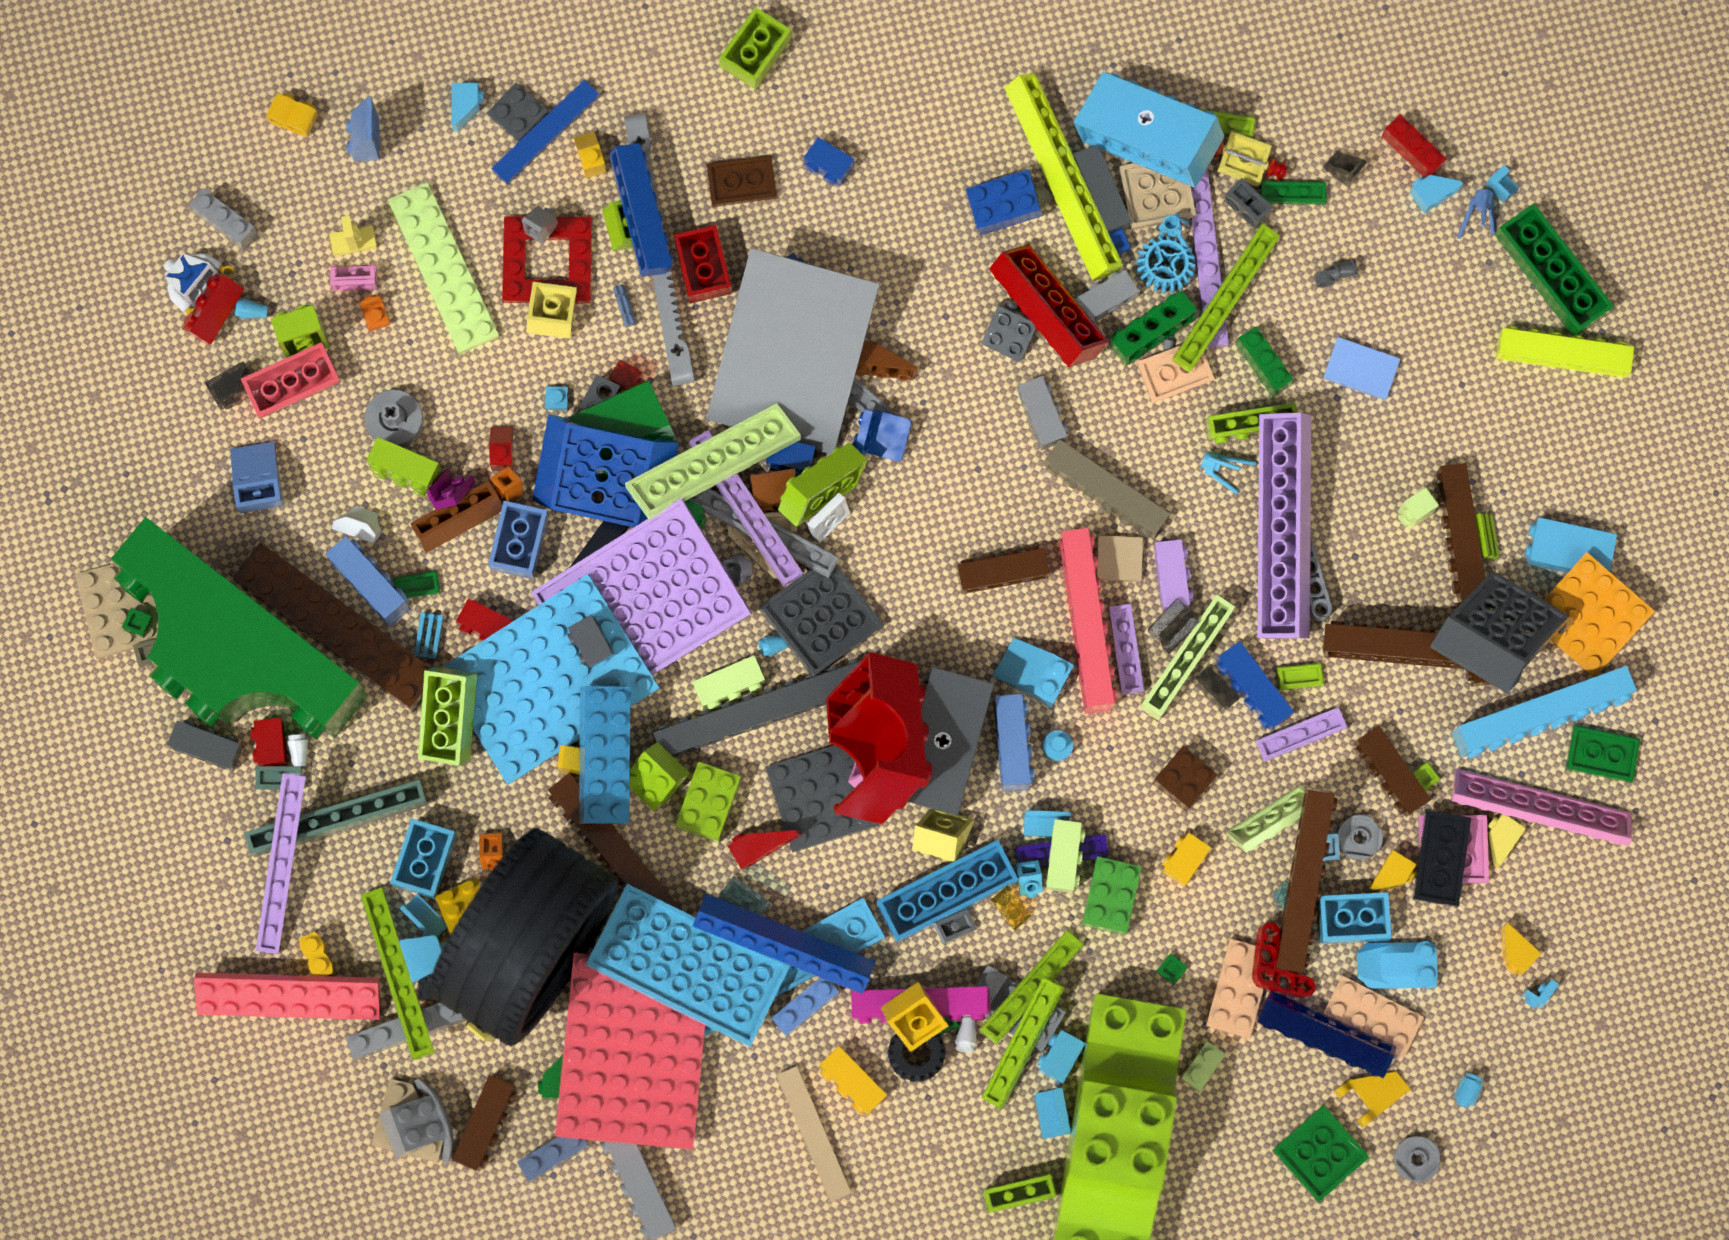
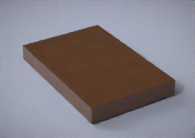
(741, 181)

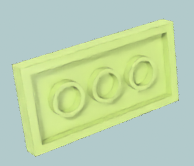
(1268, 821)

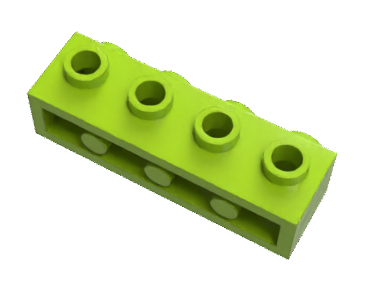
(1241, 423)

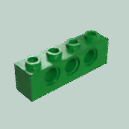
(1129, 350)

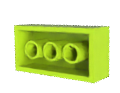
(821, 483)
(447, 715)

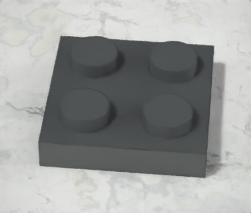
(517, 112)

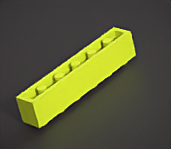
(1565, 352)

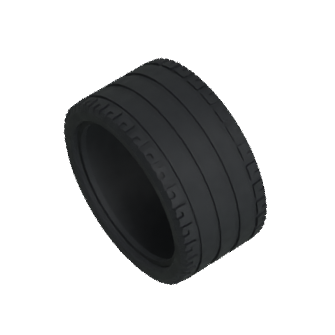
(520, 936)

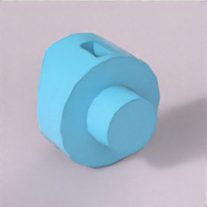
(1057, 746)

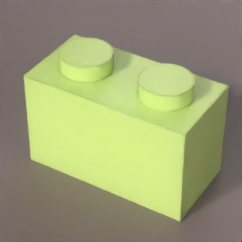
(1417, 508)

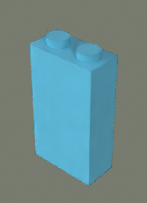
(1562, 545)

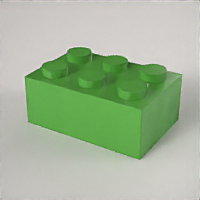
(1111, 896)

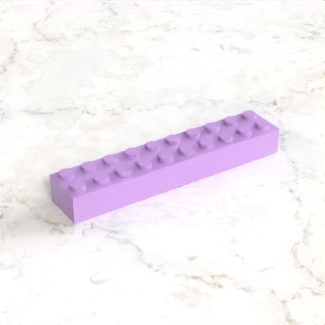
(1284, 526)

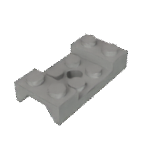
(1001, 988)

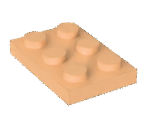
(1166, 378)

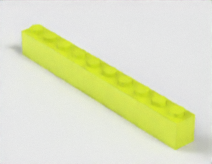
(1063, 176)

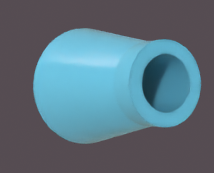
(250, 309)
(771, 645)

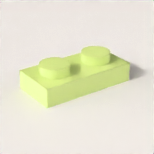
(1203, 1066)

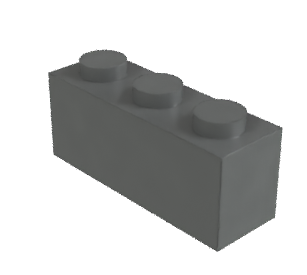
(205, 745)

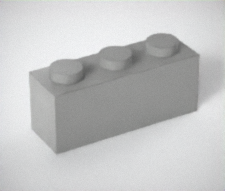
(223, 219)
(1107, 296)
(1042, 412)

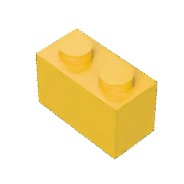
(1186, 859)

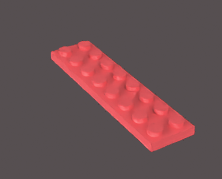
(287, 996)

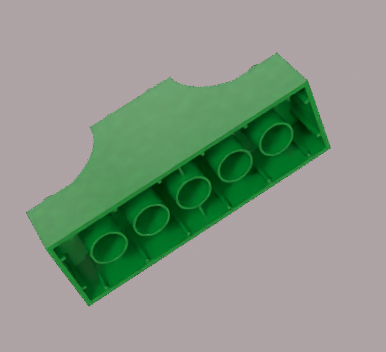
(227, 645)

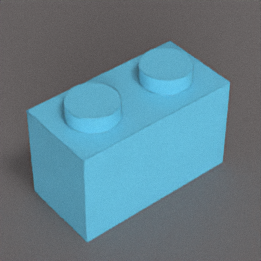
(1061, 1056)

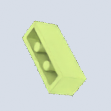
(729, 683)
(1064, 856)

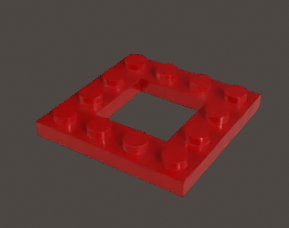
(575, 229)

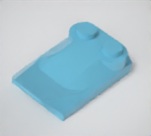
(1398, 965)

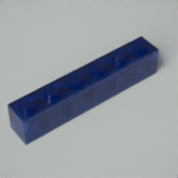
(1326, 1034)

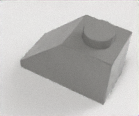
(539, 224)

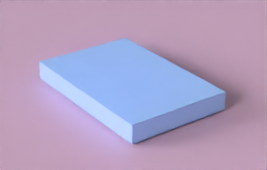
(1361, 368)

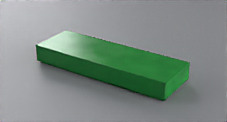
(1293, 192)

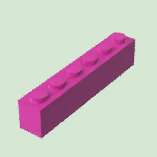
(951, 1002)

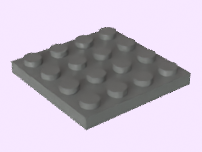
(820, 618)
(807, 795)

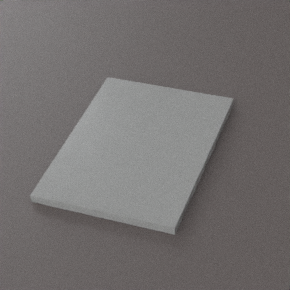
(793, 345)

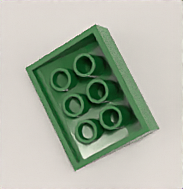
(630, 413)

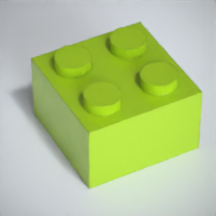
(656, 776)

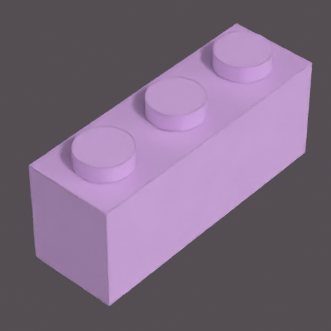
(1172, 573)

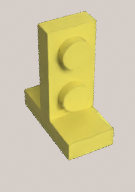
(352, 238)

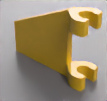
(1375, 1093)

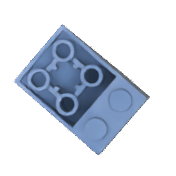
(256, 477)

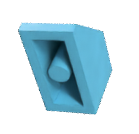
(465, 103)
(1433, 191)

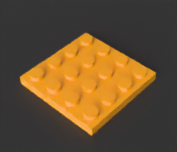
(1603, 614)

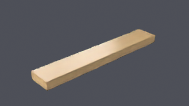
(813, 1134)

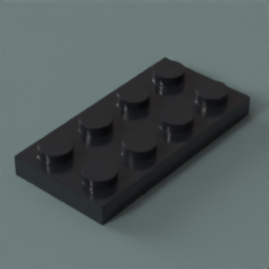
(1441, 858)

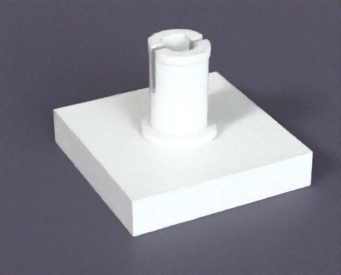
(828, 518)

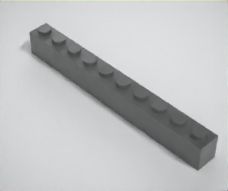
(751, 712)

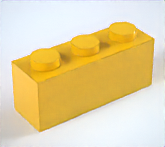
(852, 1081)

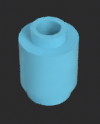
(1468, 1090)

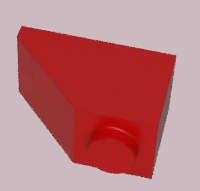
(501, 448)

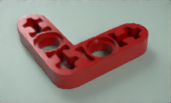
(1269, 967)

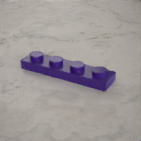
(1091, 848)

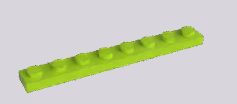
(1225, 298)
(397, 974)

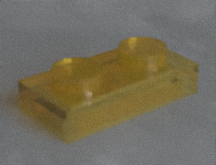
(1010, 908)

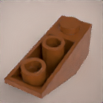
(883, 363)

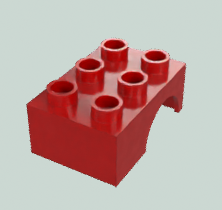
(880, 725)

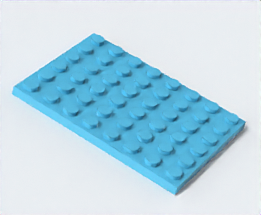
(534, 678)

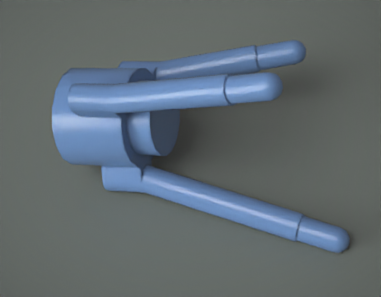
(1483, 203)

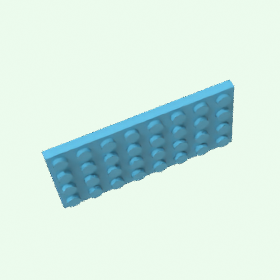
(686, 968)

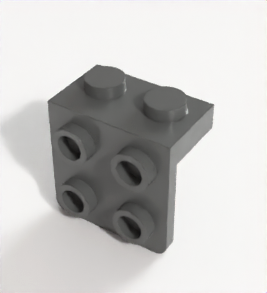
(1009, 331)

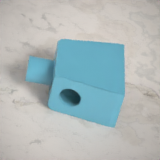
(421, 955)

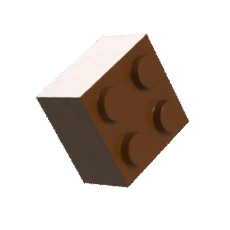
(1184, 778)

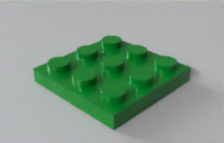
(1320, 1153)

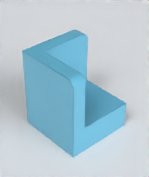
(1501, 184)

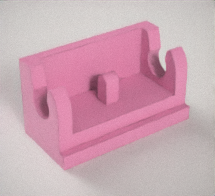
(353, 278)

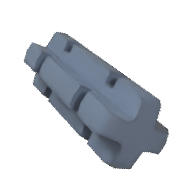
(624, 306)

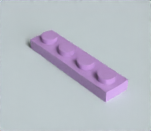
(1126, 649)
(1301, 734)

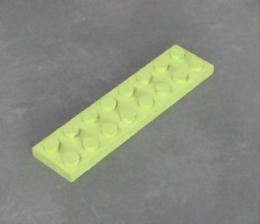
(443, 268)
(713, 460)

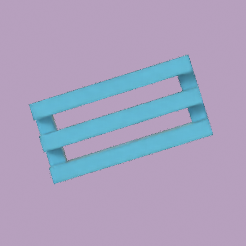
(431, 617)

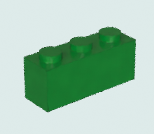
(1264, 362)

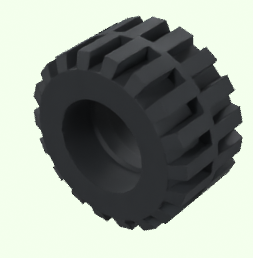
(916, 1073)

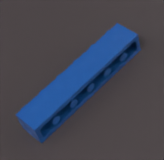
(641, 209)

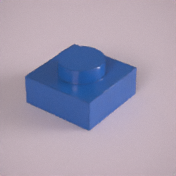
(1120, 241)

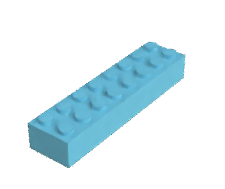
(1545, 711)

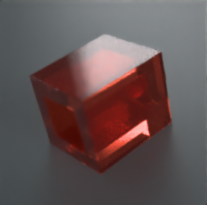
(626, 375)

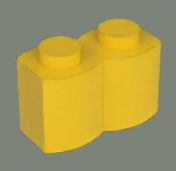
(291, 114)
(316, 951)

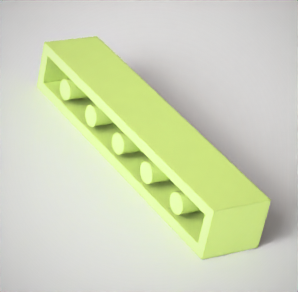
(1187, 657)

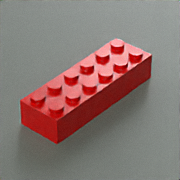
(1048, 305)

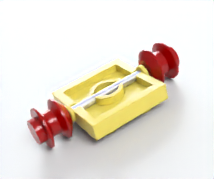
(1248, 159)

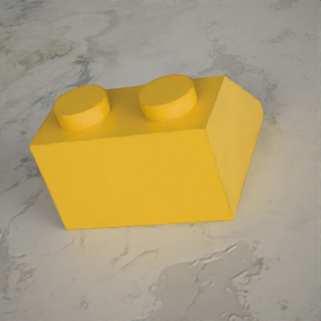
(914, 1016)

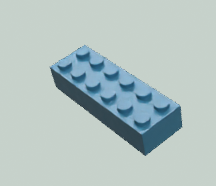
(604, 755)
(947, 891)

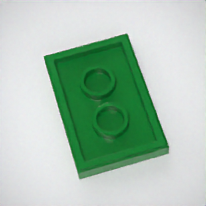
(1602, 754)

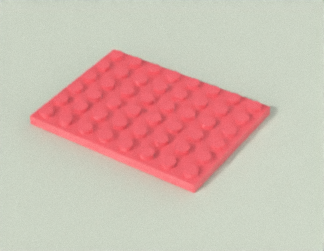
(627, 1066)

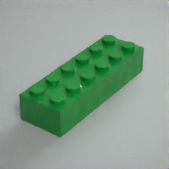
(1554, 270)

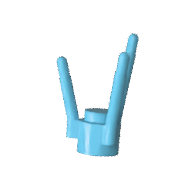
(1173, 227)
(1214, 460)

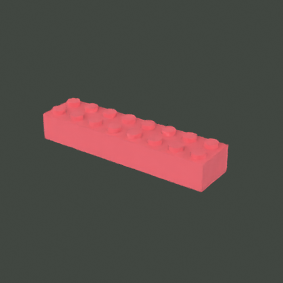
(1086, 620)

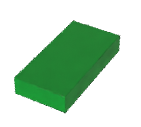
(418, 584)

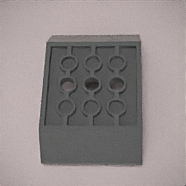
(1489, 643)

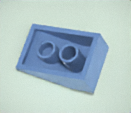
(364, 132)

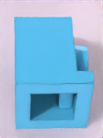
(1029, 883)

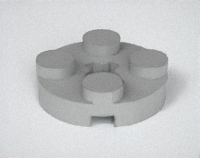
(1349, 846)
(1430, 1159)

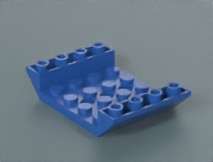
(571, 465)

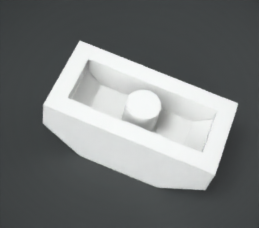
(359, 523)

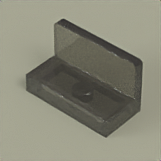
(1173, 625)
(1215, 689)

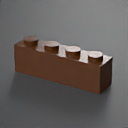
(1002, 570)
(1391, 771)
(484, 1123)

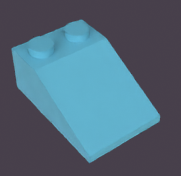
(1033, 672)

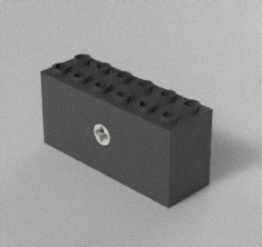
(958, 709)

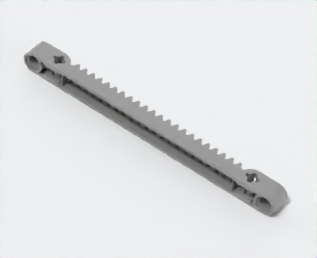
(679, 366)

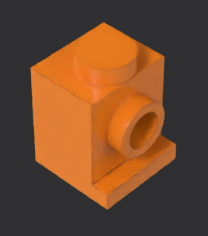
(504, 486)

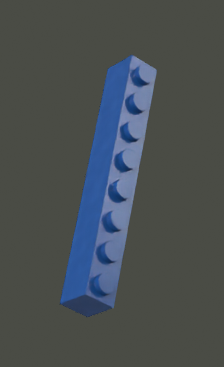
(784, 943)

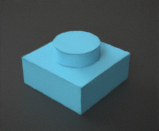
(556, 398)

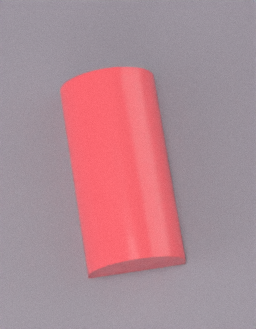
(290, 380)

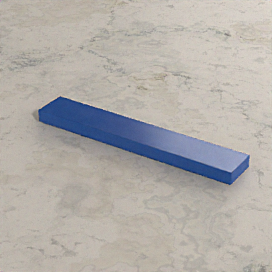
(545, 132)

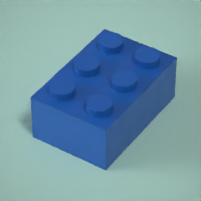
(1004, 202)

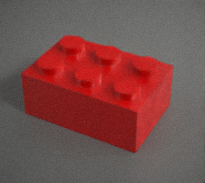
(702, 264)

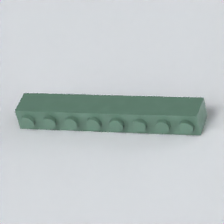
(344, 816)

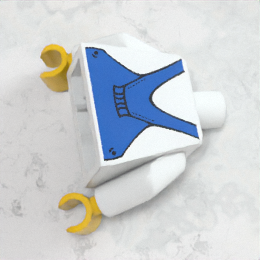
(189, 278)

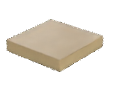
(1120, 558)

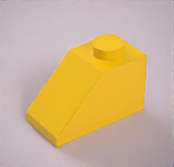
(590, 154)
(1393, 873)
(1517, 951)

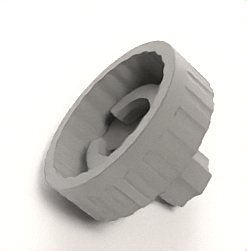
(396, 403)

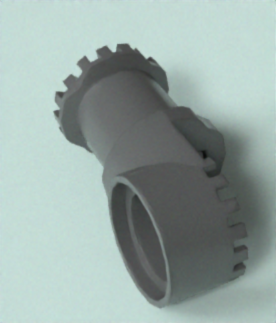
(1338, 271)

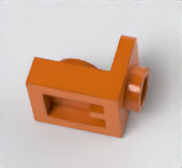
(374, 312)
(490, 849)

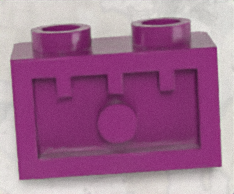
(448, 490)

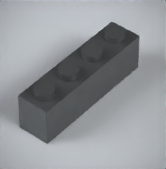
(1102, 189)

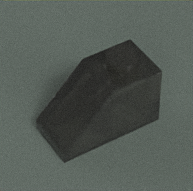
(227, 386)

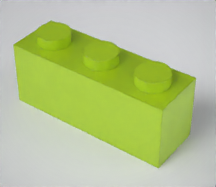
(1019, 1194)

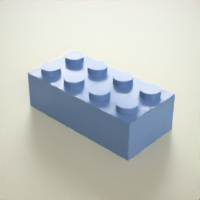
(367, 581)
(1012, 742)

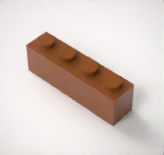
(452, 521)

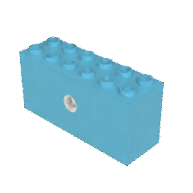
(1149, 128)

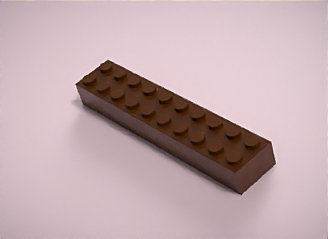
(333, 625)

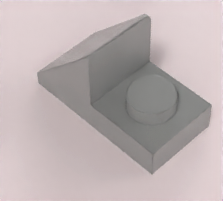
(954, 927)

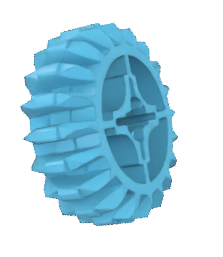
(1151, 274)

